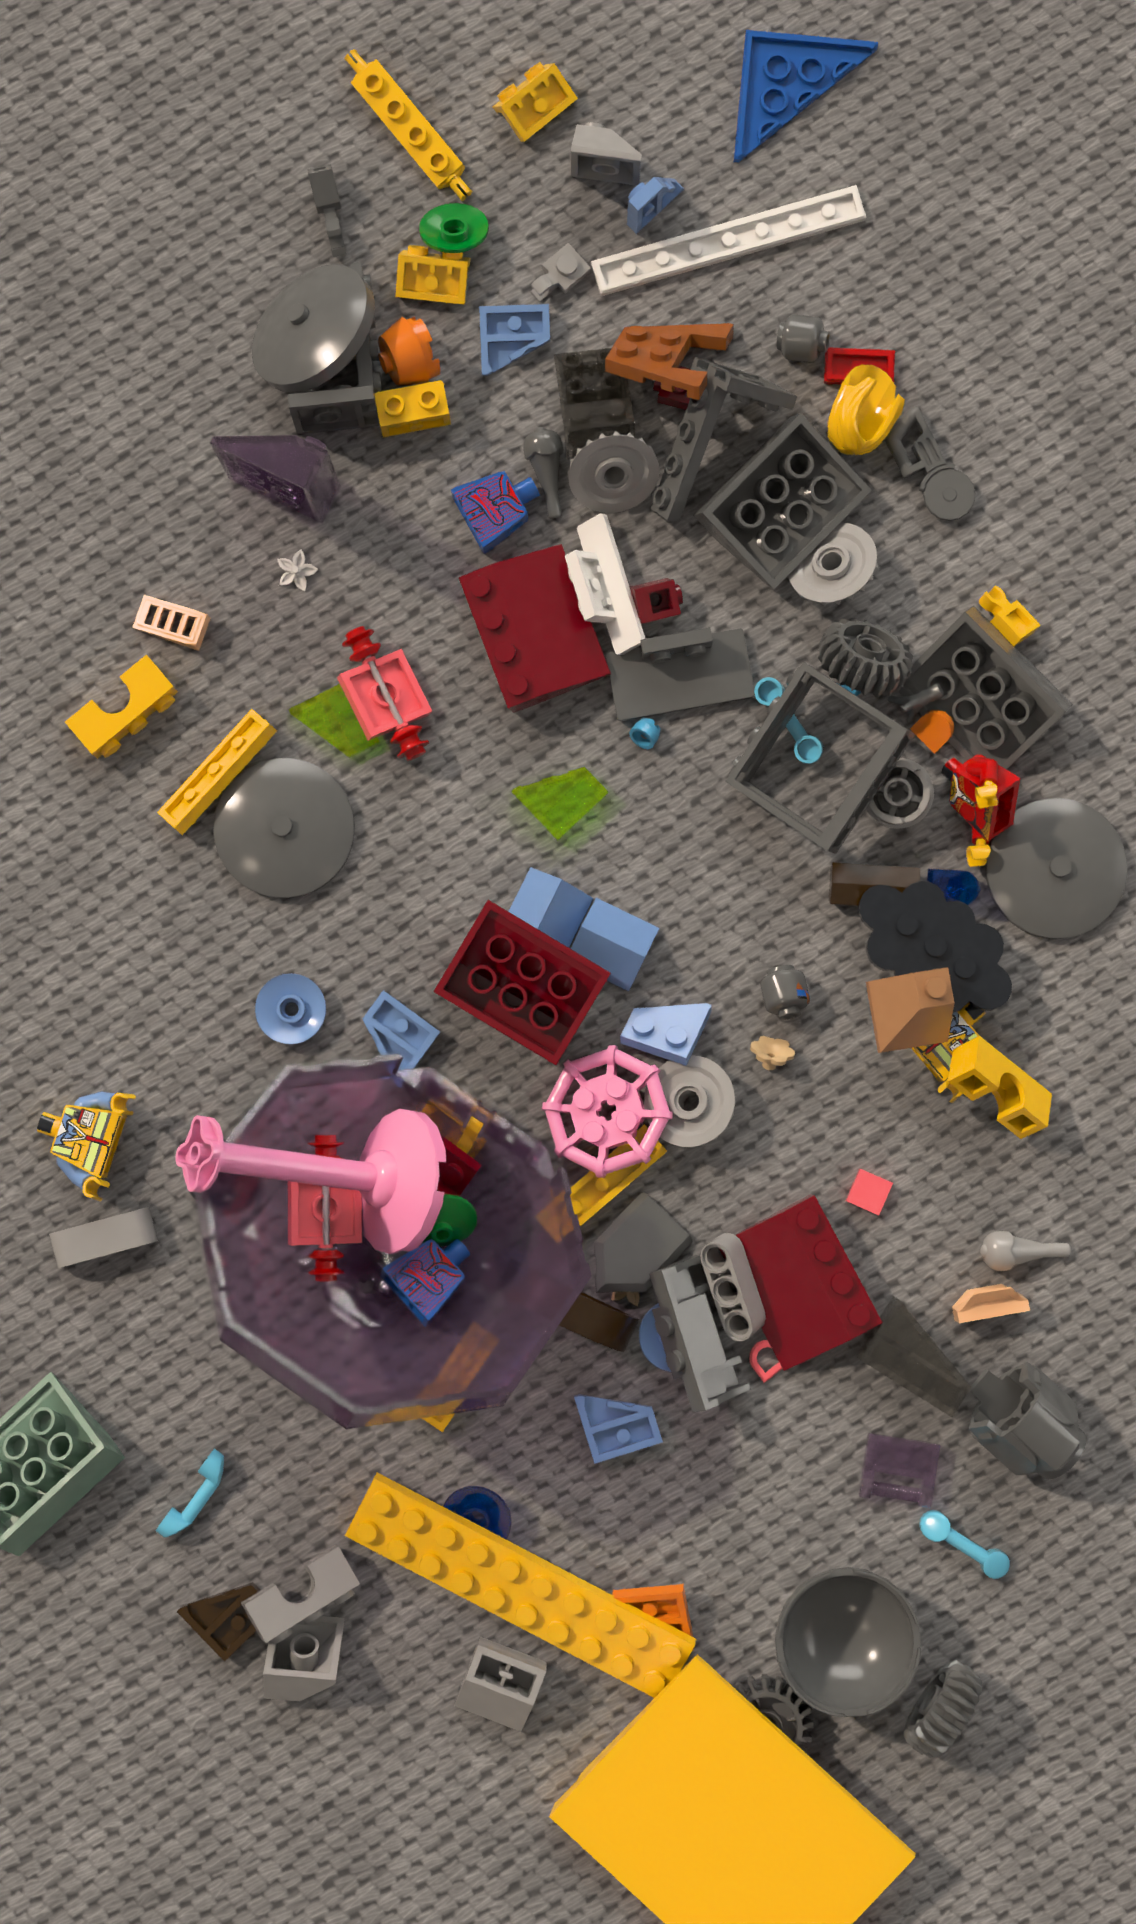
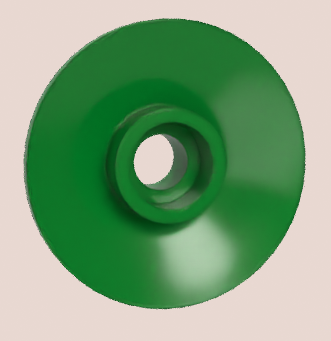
(453, 228)
(455, 1221)

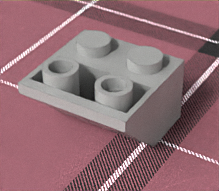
(501, 1684)

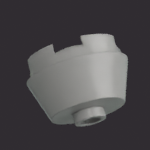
(903, 796)

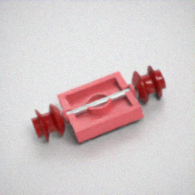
(384, 694)
(324, 1216)

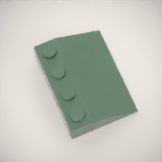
(47, 1461)

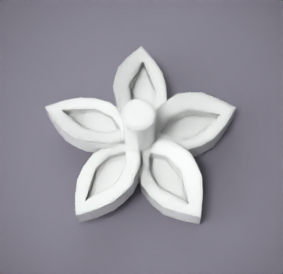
(296, 570)

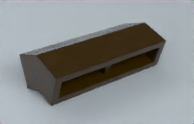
(852, 880)

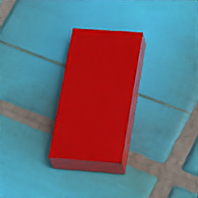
(841, 361)

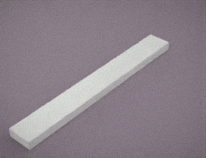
(728, 240)

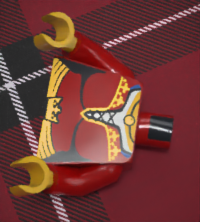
(984, 798)

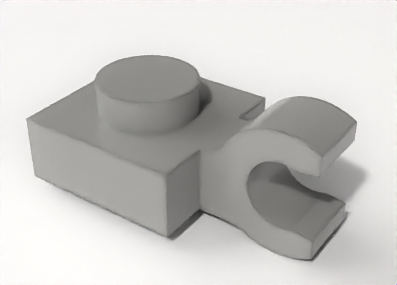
(561, 271)

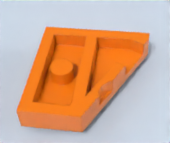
(663, 1602)

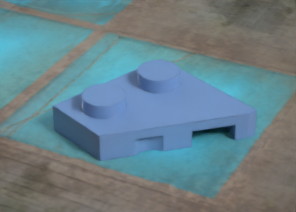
(649, 200)
(511, 333)

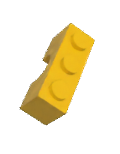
(148, 693)
(1021, 1100)

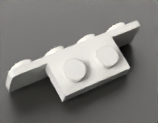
(603, 585)

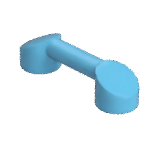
(811, 747)
(175, 1521)
(937, 1528)

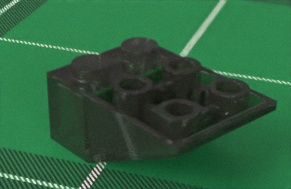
(591, 399)

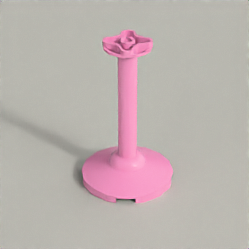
(393, 1175)

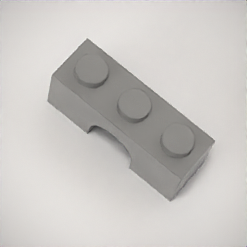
(330, 1581)

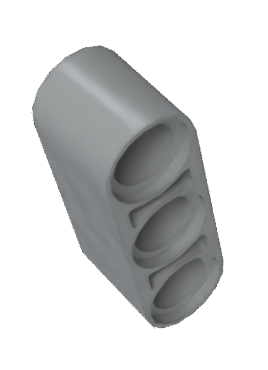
(103, 1237)
(728, 1302)

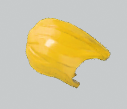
(863, 410)

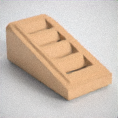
(196, 634)

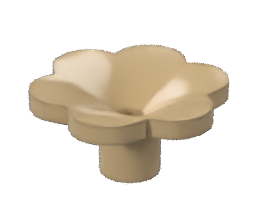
(772, 1052)

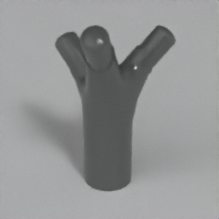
(917, 701)

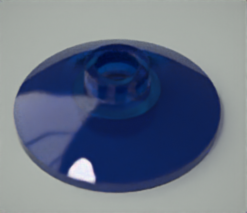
(476, 1498)

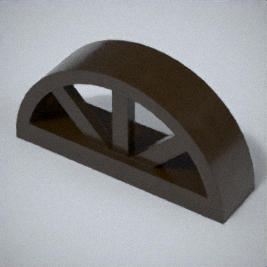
(600, 1322)

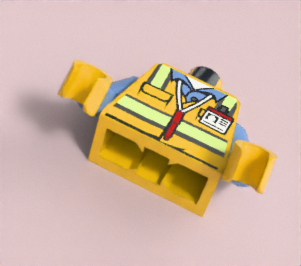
(938, 1056)
(87, 1138)

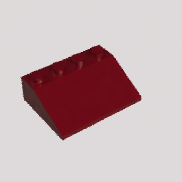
(533, 627)
(522, 982)
(805, 1283)

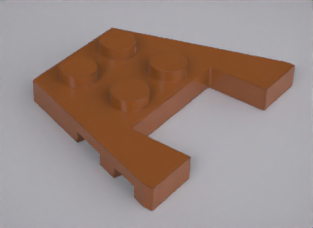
(659, 350)

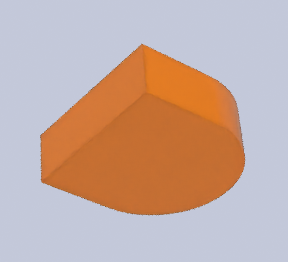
(934, 729)

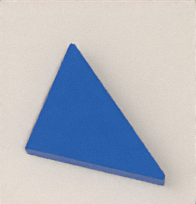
(785, 76)

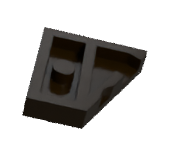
(221, 1619)

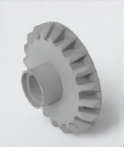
(615, 488)
(849, 550)
(715, 1104)

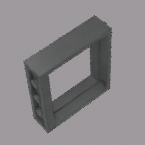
(864, 790)

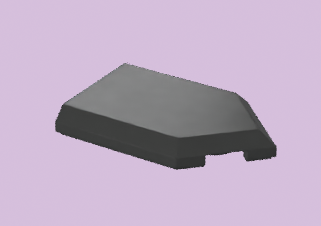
(636, 1245)

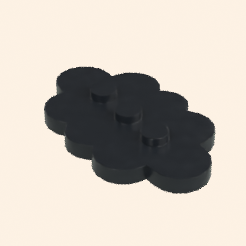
(926, 933)

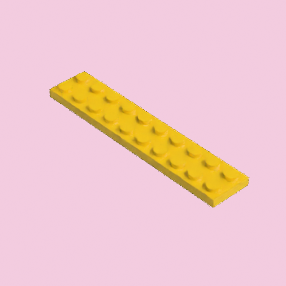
(519, 1586)

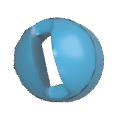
(647, 727)

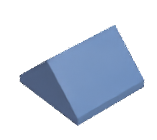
(551, 905)
(615, 941)

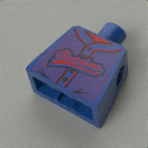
(494, 507)
(427, 1277)

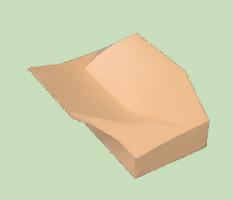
(989, 1303)

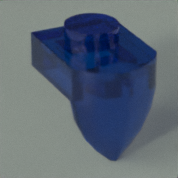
(956, 884)

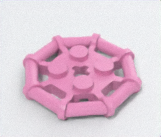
(625, 1120)

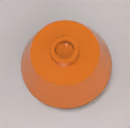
(407, 352)

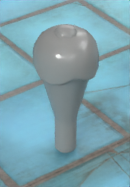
(1003, 1250)

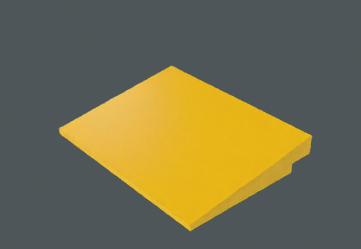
(726, 1816)

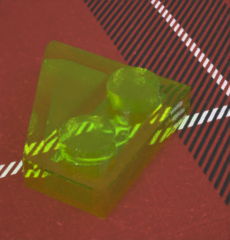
(334, 721)
(561, 799)

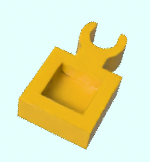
(1010, 619)

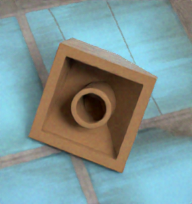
(911, 1009)

